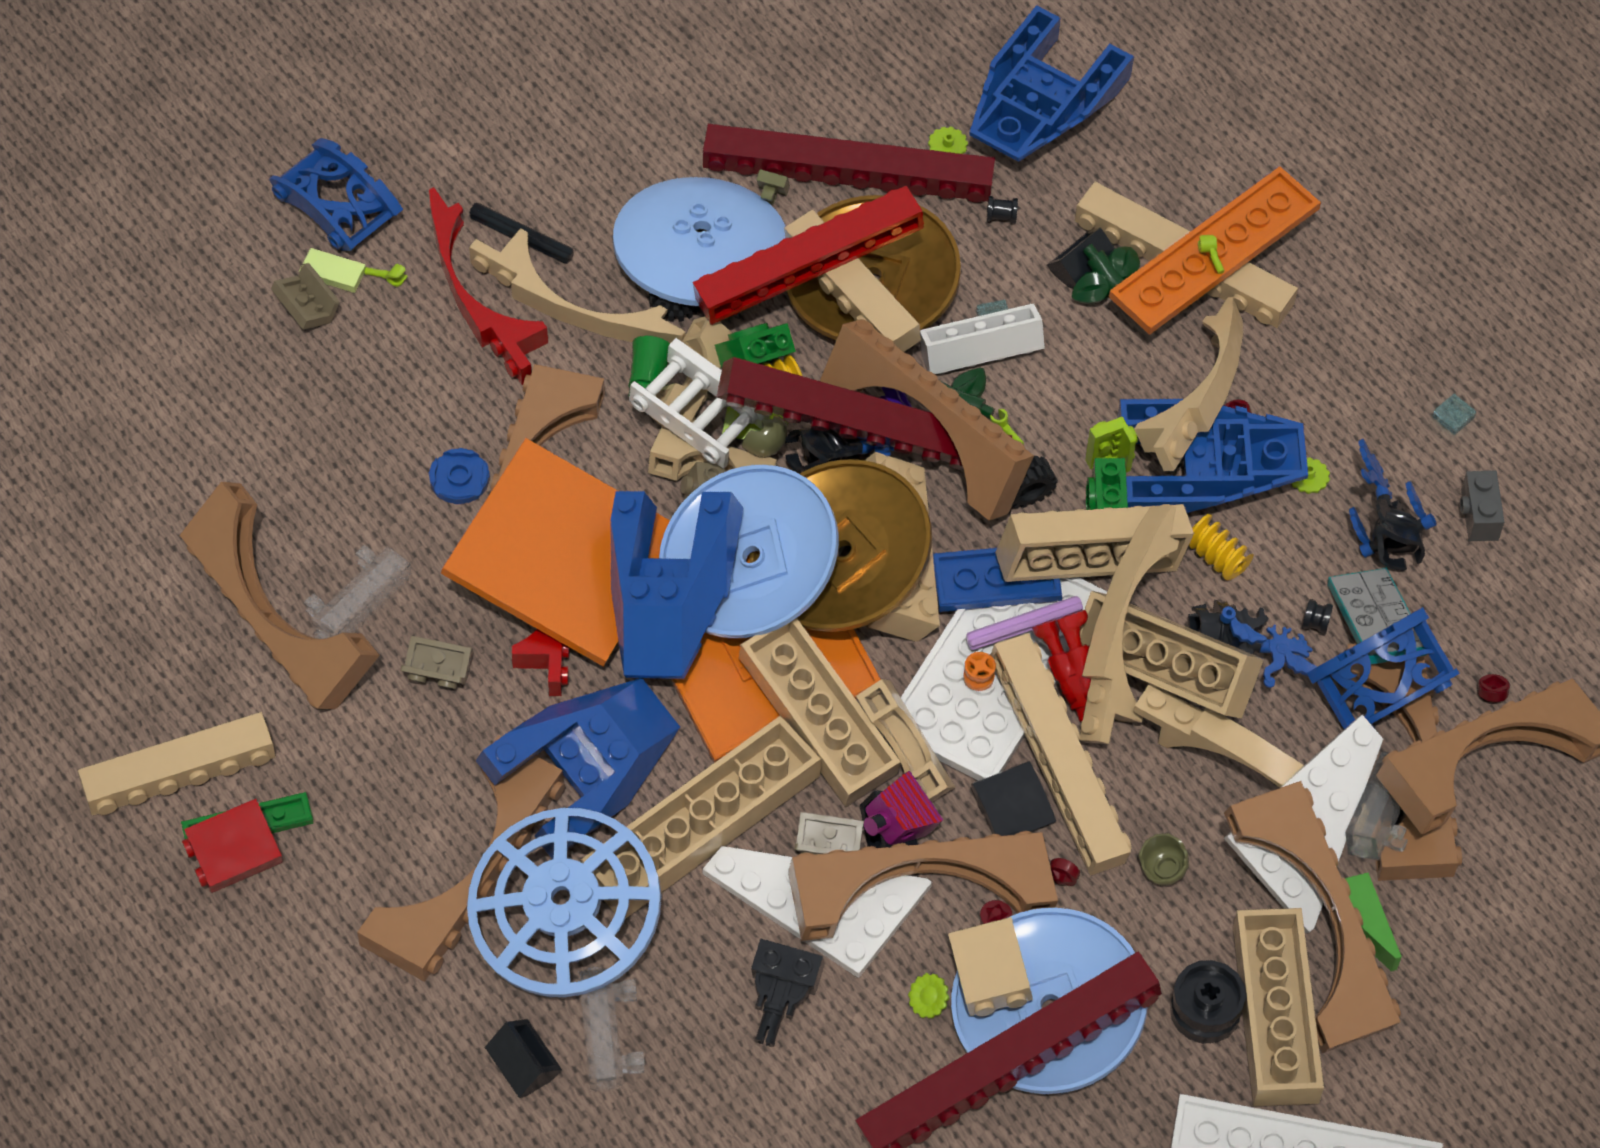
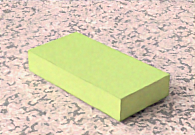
(336, 270)

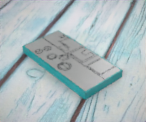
(1369, 605)

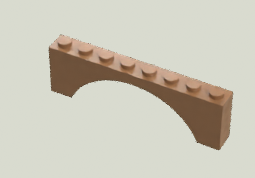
(550, 404)
(990, 457)
(223, 543)
(1424, 772)
(1289, 828)
(1435, 851)
(1009, 866)
(421, 933)

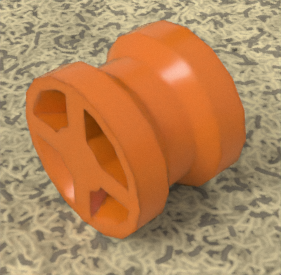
(978, 663)

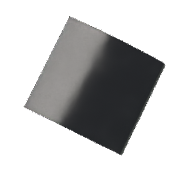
(1014, 801)

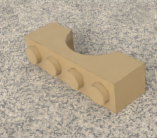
(700, 338)
(674, 457)
(897, 725)

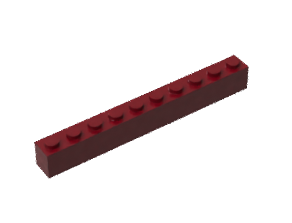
(848, 162)
(836, 409)
(1011, 1055)

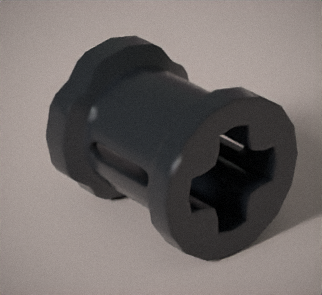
(1002, 209)

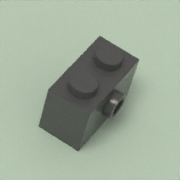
(1482, 505)

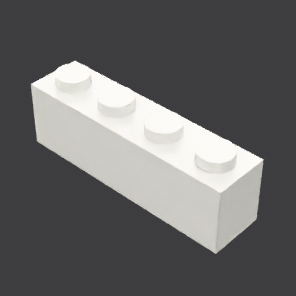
(982, 339)

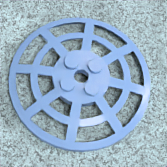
(572, 916)

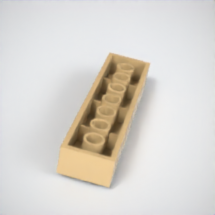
(715, 808)

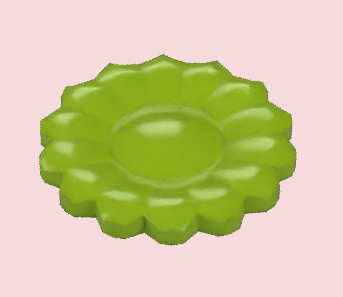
(948, 140)
(1317, 477)
(928, 995)

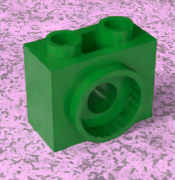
(757, 344)
(1107, 484)

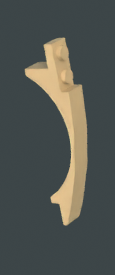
(515, 268)
(1175, 429)
(1109, 690)
(1207, 729)

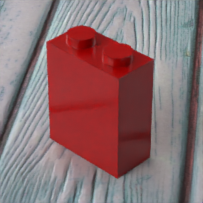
(232, 846)

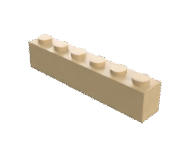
(863, 294)
(177, 764)

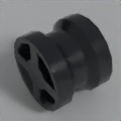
(1317, 616)

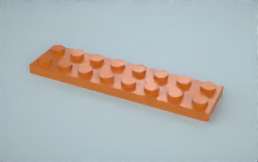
(1242, 232)

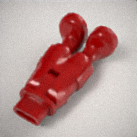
(1067, 665)

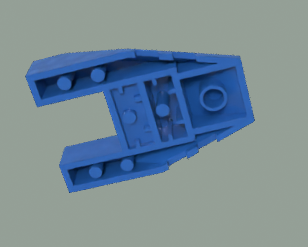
(1033, 102)
(1229, 462)
(668, 602)
(598, 740)

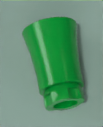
(648, 359)

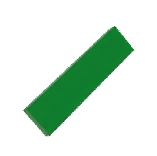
(279, 813)

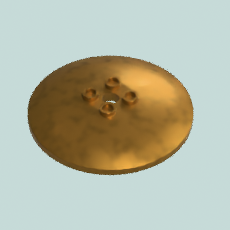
(916, 270)
(889, 542)

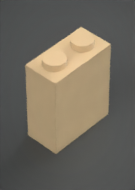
(990, 967)

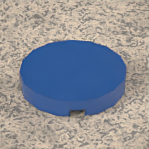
(459, 485)

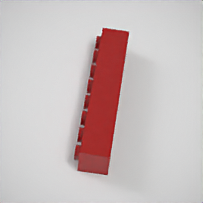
(808, 254)

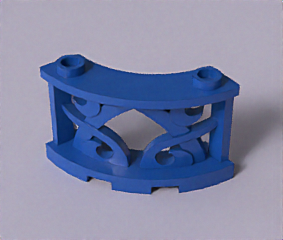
(304, 177)
(1403, 635)

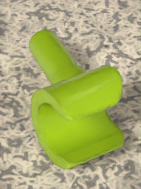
(1208, 243)
(394, 276)
(1003, 415)

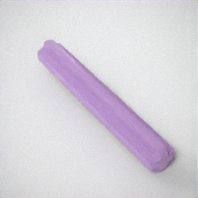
(1022, 623)

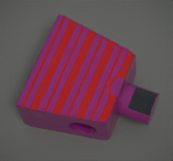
(902, 812)

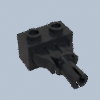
(784, 978)

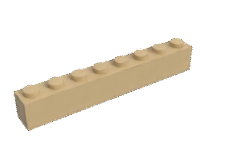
(1151, 234)
(1060, 754)

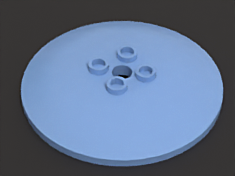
(659, 238)
(790, 528)
(1059, 954)

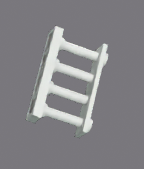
(704, 376)

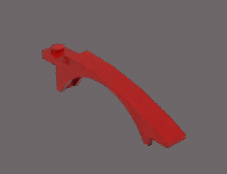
(506, 335)
(543, 652)

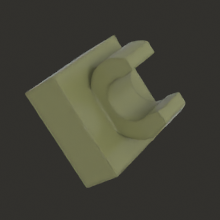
(771, 185)

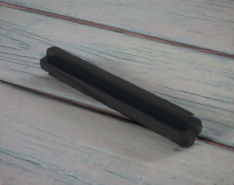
(510, 227)

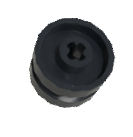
(1207, 1001)

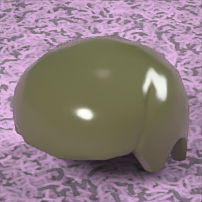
(768, 440)
(1164, 859)

